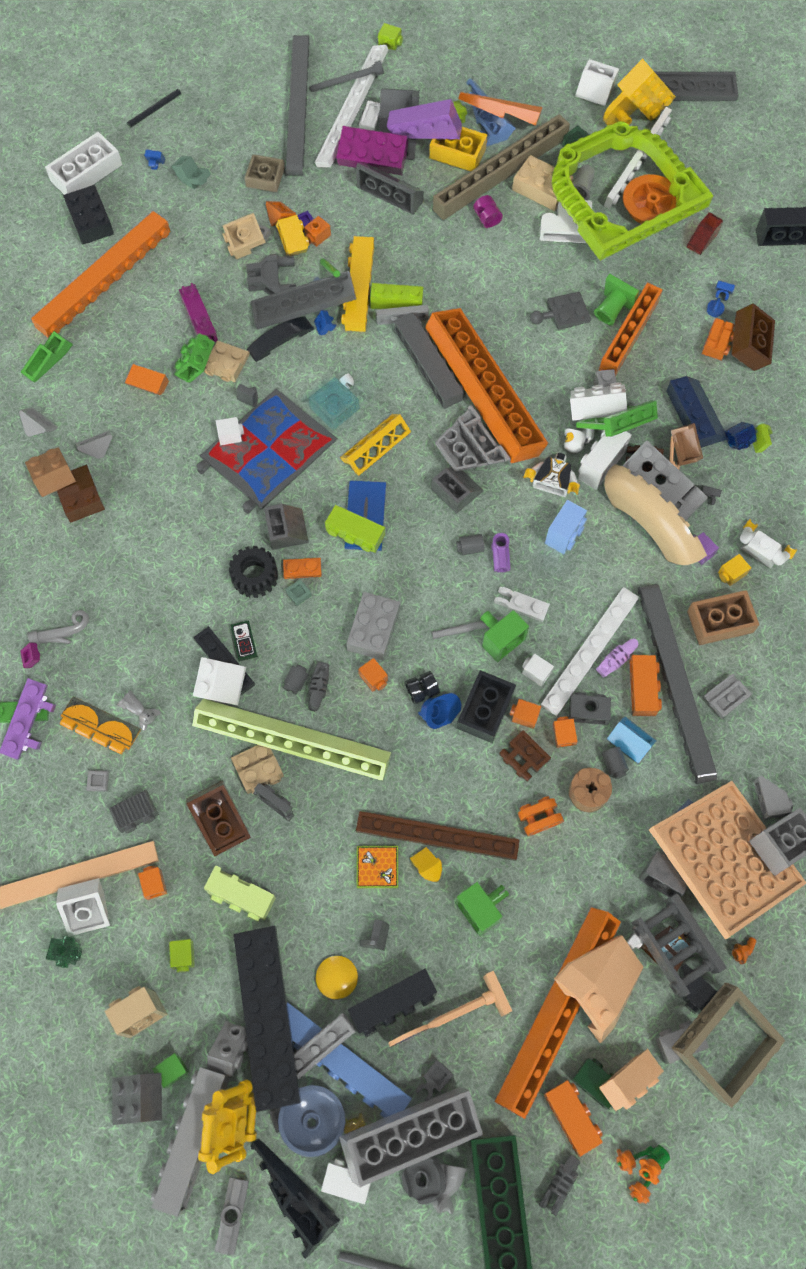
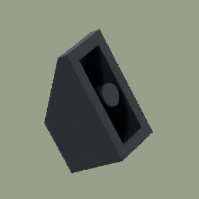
(700, 991)

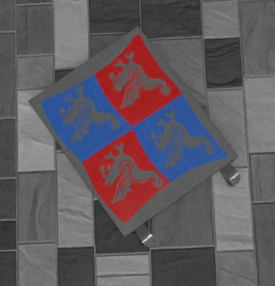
(273, 452)

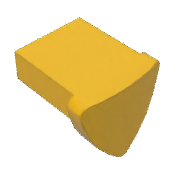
(427, 865)

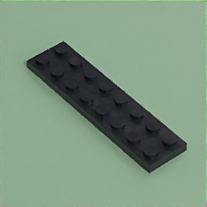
(266, 1019)

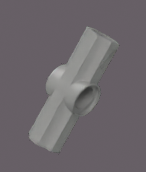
(229, 1230)

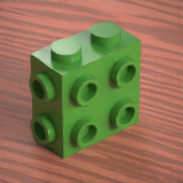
(193, 357)

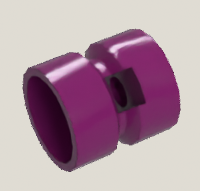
(487, 211)

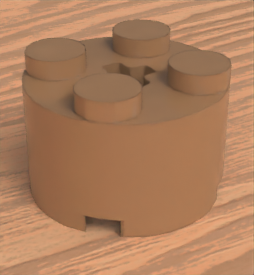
(600, 786)

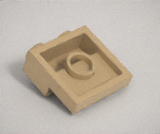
(243, 235)
(226, 361)
(256, 767)

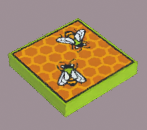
(377, 866)

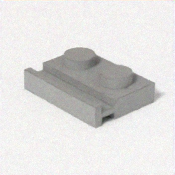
(727, 696)

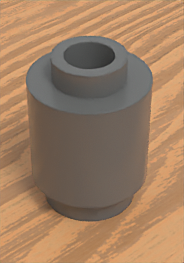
(295, 679)

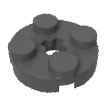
(435, 1181)

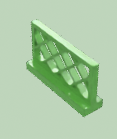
(624, 420)

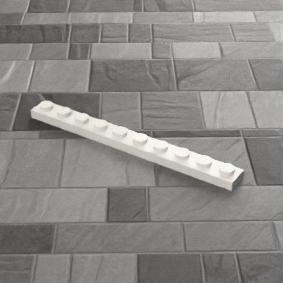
(350, 108)

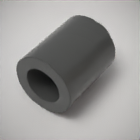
(470, 544)
(615, 762)

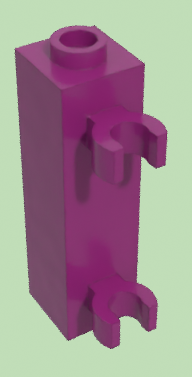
(197, 312)

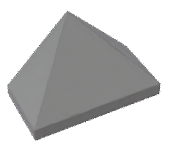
(35, 423)
(96, 445)

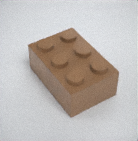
(723, 617)

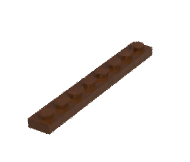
(437, 835)

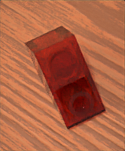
(705, 233)

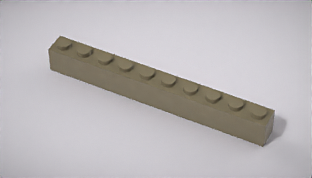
(499, 167)

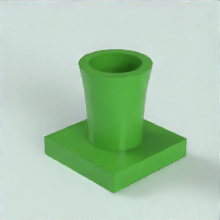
(618, 295)

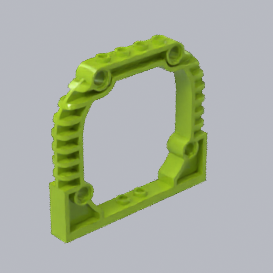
(598, 233)

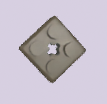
(264, 173)

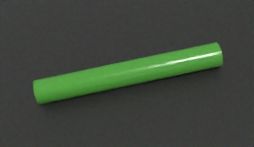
(330, 267)

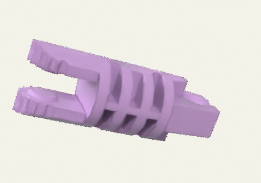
(617, 657)

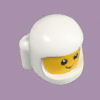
(576, 439)

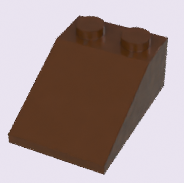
(81, 497)
(218, 818)

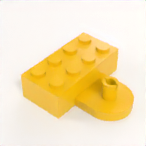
(640, 90)

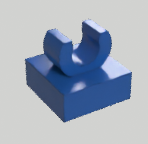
(154, 158)
(725, 288)
(324, 322)

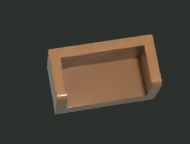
(687, 444)

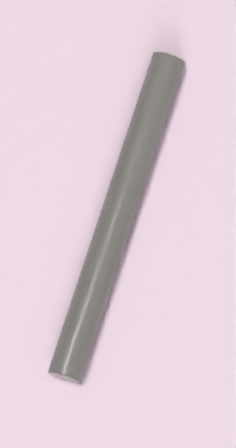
(461, 629)

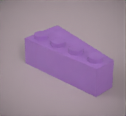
(426, 121)

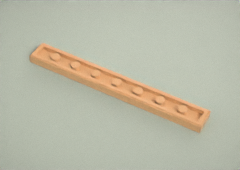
(81, 872)

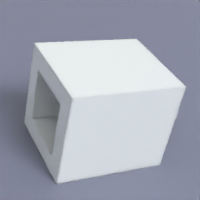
(229, 431)
(537, 669)

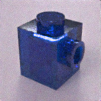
(741, 435)

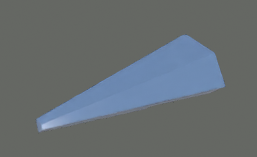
(497, 128)

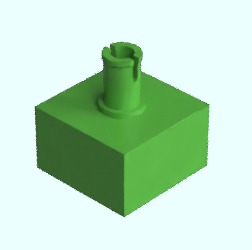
(503, 634)
(480, 907)

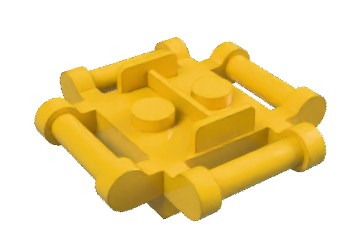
(225, 1126)

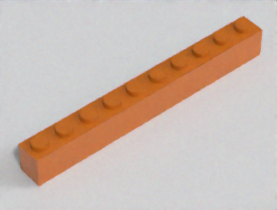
(101, 274)
(551, 1023)

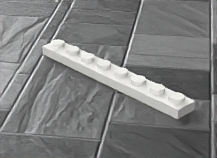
(636, 162)
(589, 651)

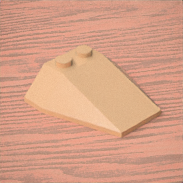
(602, 983)

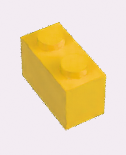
(292, 235)

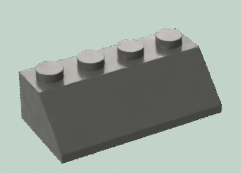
(389, 188)

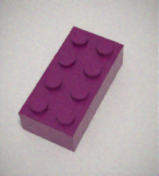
(374, 148)

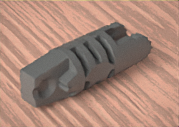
(318, 686)
(561, 1184)

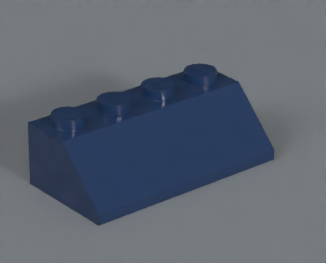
(694, 407)

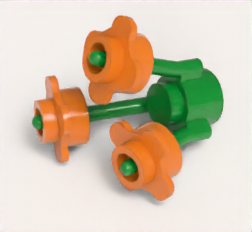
(650, 1169)

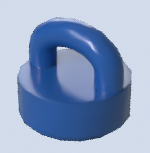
(715, 308)

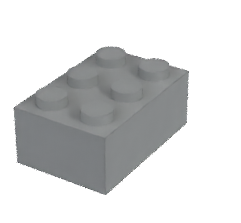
(373, 626)
(782, 842)

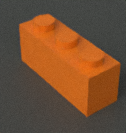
(645, 685)
(574, 1117)

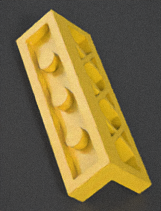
(371, 439)

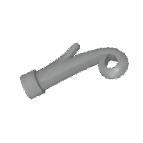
(57, 635)

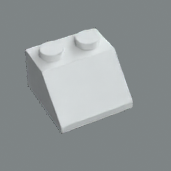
(219, 681)
(83, 907)

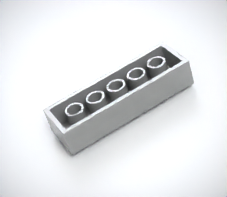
(410, 1136)
(183, 1164)

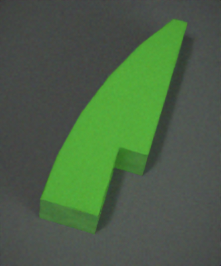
(46, 356)

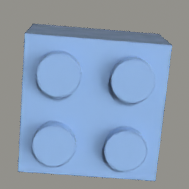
(566, 527)

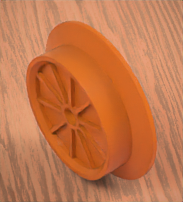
(648, 197)

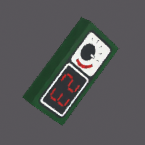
(243, 641)

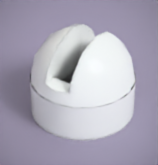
(347, 378)

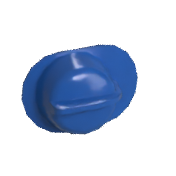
(440, 710)

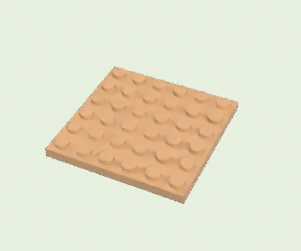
(718, 862)

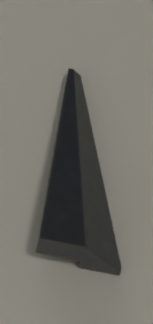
(308, 1213)

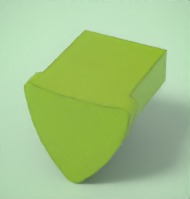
(763, 441)

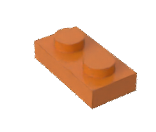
(302, 568)

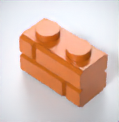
(718, 339)

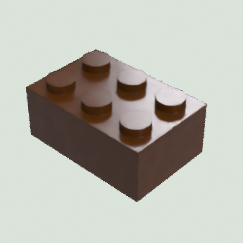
(753, 337)

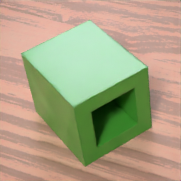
(171, 1070)

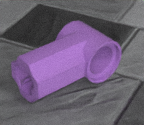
(501, 555)

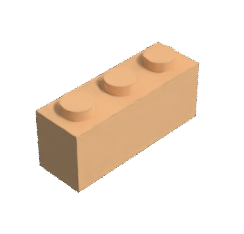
(632, 1081)

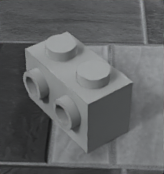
(228, 1049)

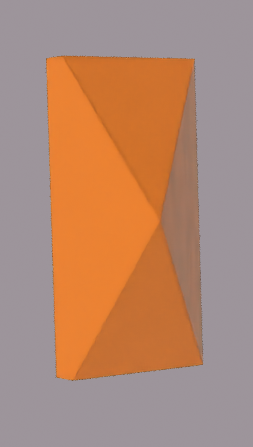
(277, 211)

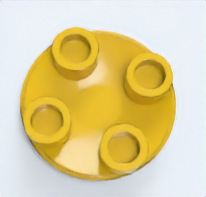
(336, 977)

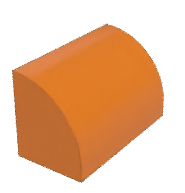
(147, 379)

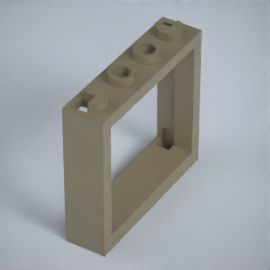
(702, 1027)

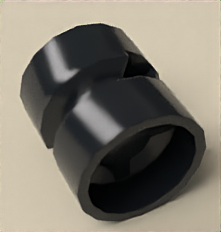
(428, 684)

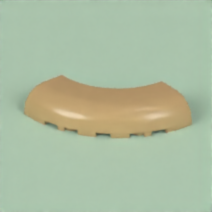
(654, 514)

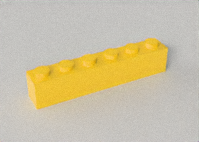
(361, 271)

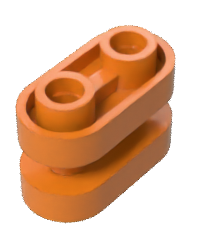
(544, 805)

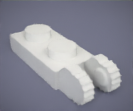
(523, 604)

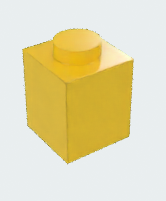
(734, 570)

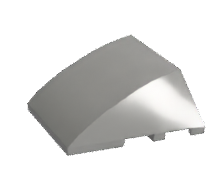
(469, 444)

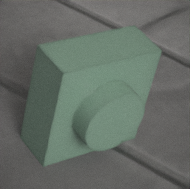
(298, 592)

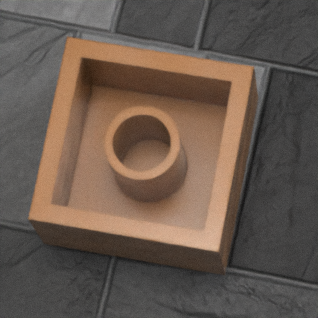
(50, 471)

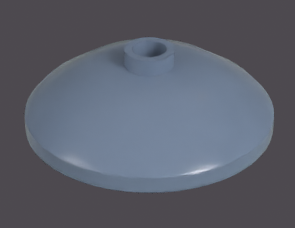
(329, 1117)

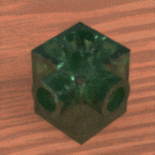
(57, 953)

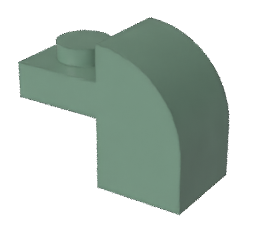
(189, 172)

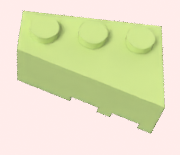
(239, 894)

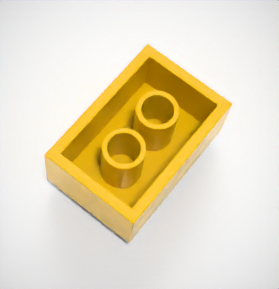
(461, 152)

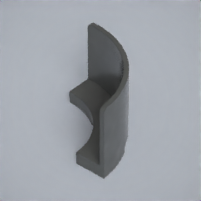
(393, 100)

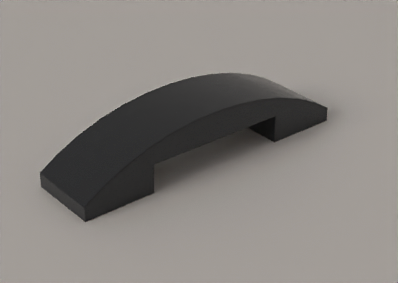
(279, 335)

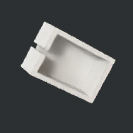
(598, 401)
(602, 457)

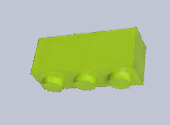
(395, 296)
(355, 529)

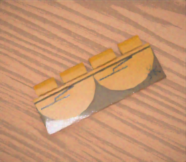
(104, 725)

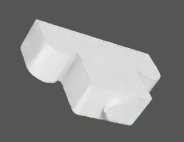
(560, 227)

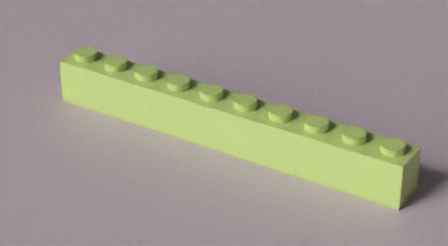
(292, 739)

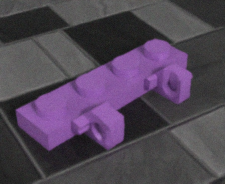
(18, 733)

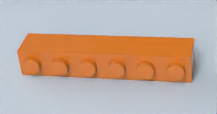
(631, 328)

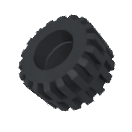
(250, 558)

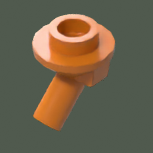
(741, 953)

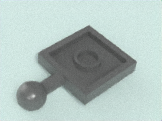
(566, 311)

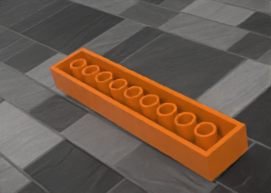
(486, 385)

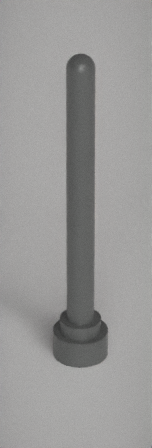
(376, 68)

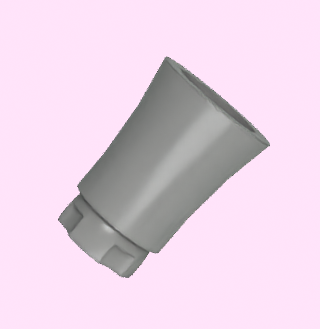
(583, 180)

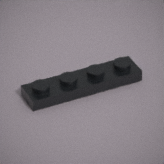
(216, 650)

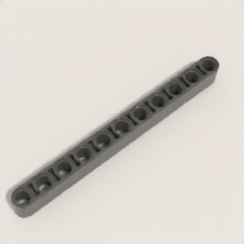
(297, 105)
(678, 685)

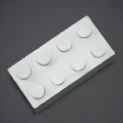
(84, 164)

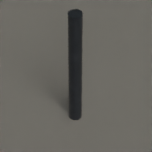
(154, 107)

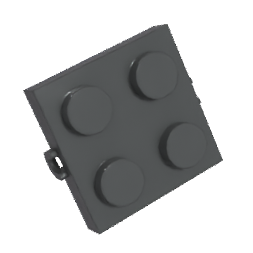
(280, 805)

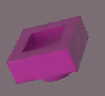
(30, 655)

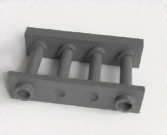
(698, 944)

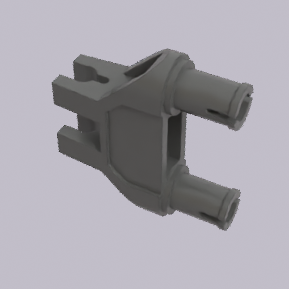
(265, 276)

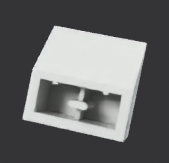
(597, 82)

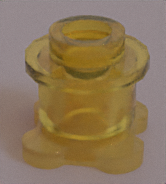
(354, 1123)

